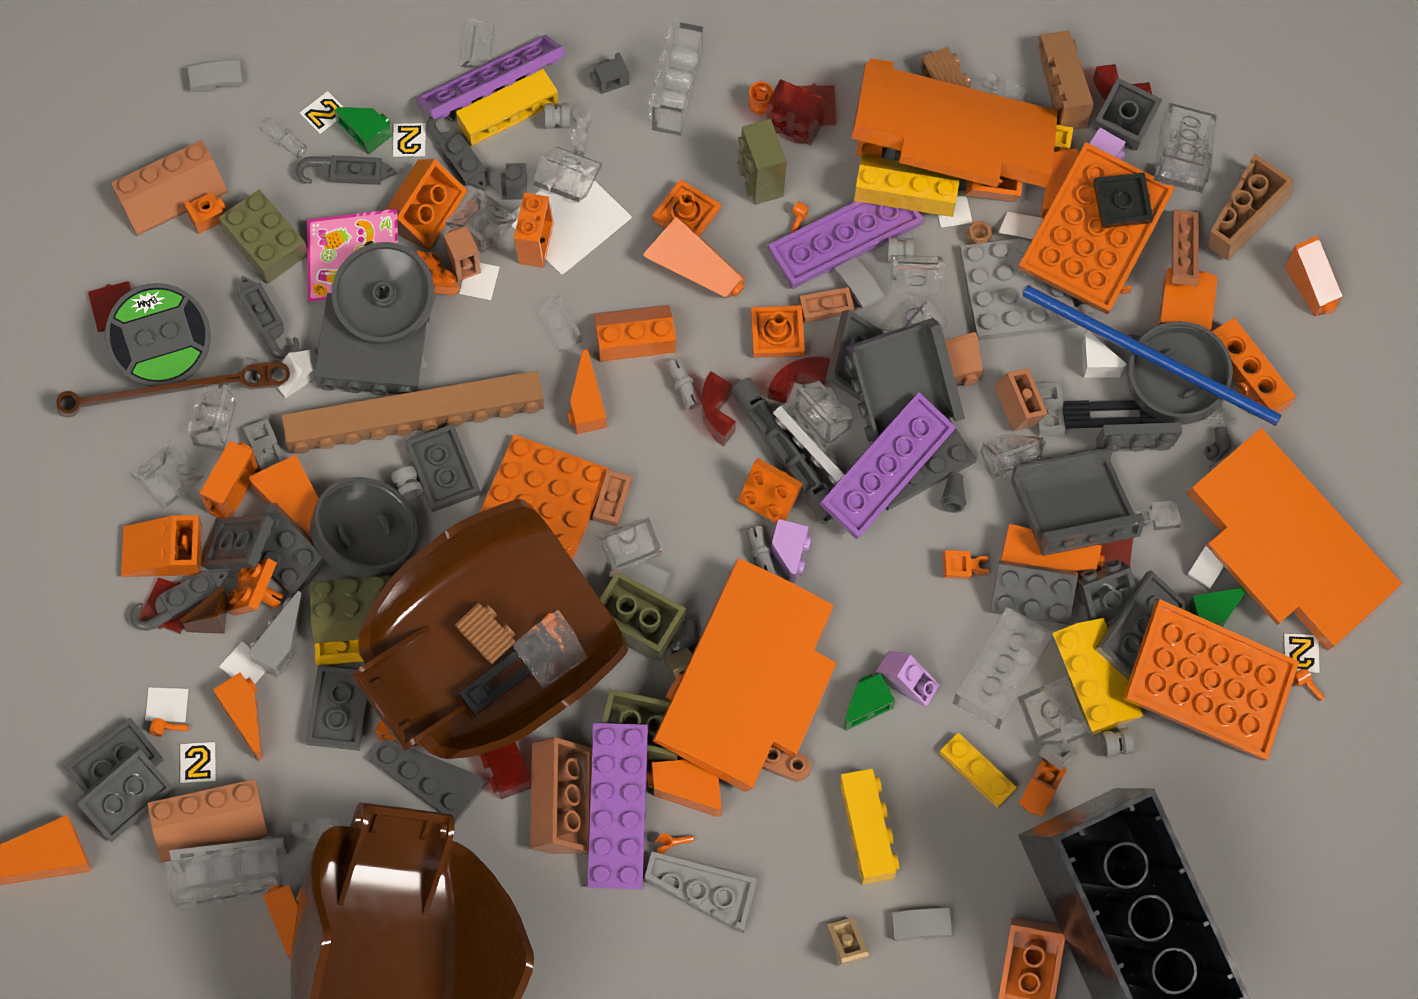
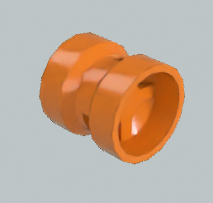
(759, 96)

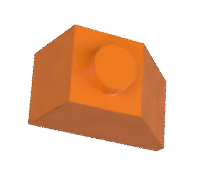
(1042, 788)

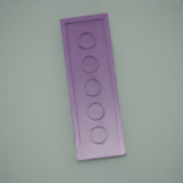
(490, 76)
(839, 238)
(887, 465)
(618, 806)

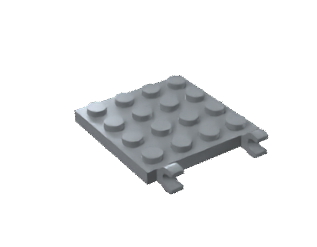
(997, 292)

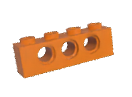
(1249, 356)

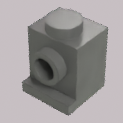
(610, 74)
(514, 181)

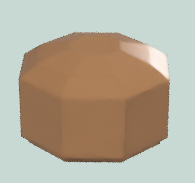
(979, 233)

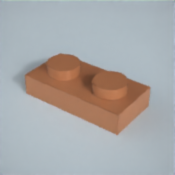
(825, 304)
(612, 498)

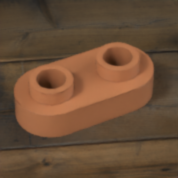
(784, 763)

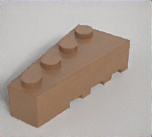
(1065, 80)
(1250, 206)

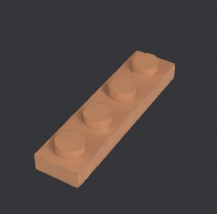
(1185, 248)

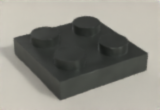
(1123, 200)

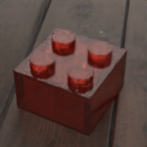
(796, 112)

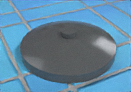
(383, 293)

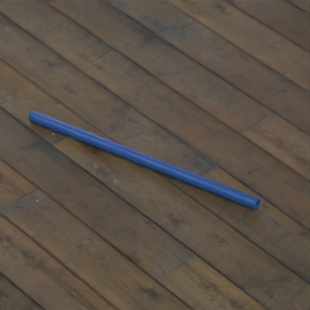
(1152, 355)

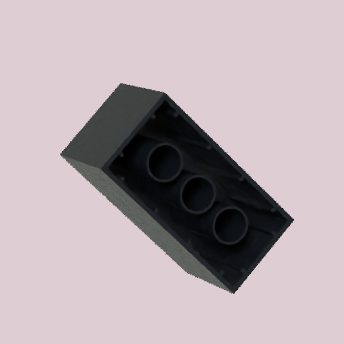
(1130, 901)

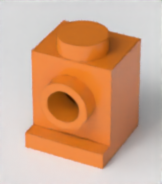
(205, 212)

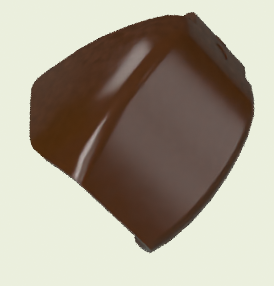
(423, 661)
(404, 915)

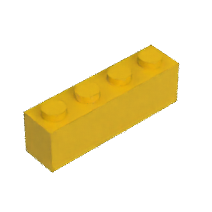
(506, 107)
(868, 826)

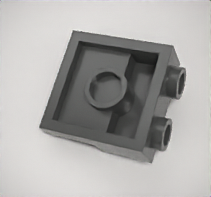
(1106, 590)

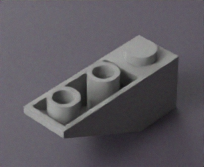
(278, 642)

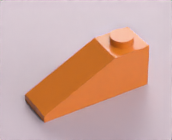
(585, 403)
(241, 706)

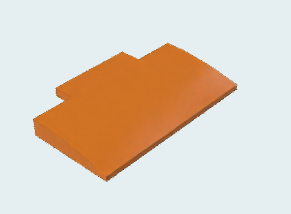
(955, 128)
(1290, 542)
(750, 677)

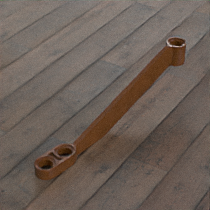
(262, 369)

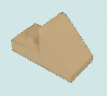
(847, 941)

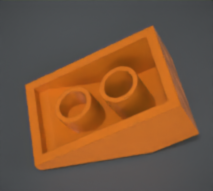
(1032, 960)

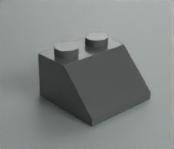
(1127, 113)

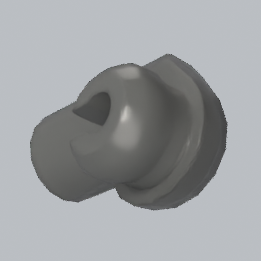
(1219, 447)

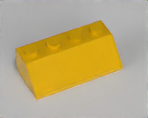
(905, 187)
(1094, 679)

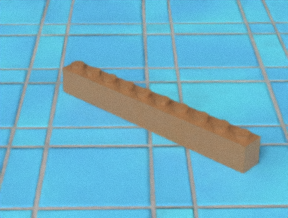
(413, 412)

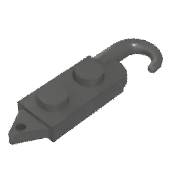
(459, 155)
(347, 169)
(264, 316)
(180, 599)

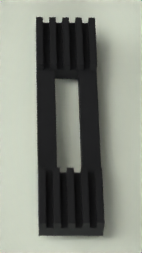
(1078, 414)
(479, 696)

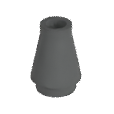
(954, 494)

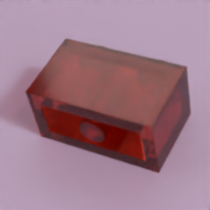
(507, 771)

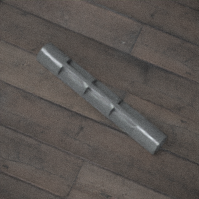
(782, 444)

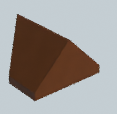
(208, 615)

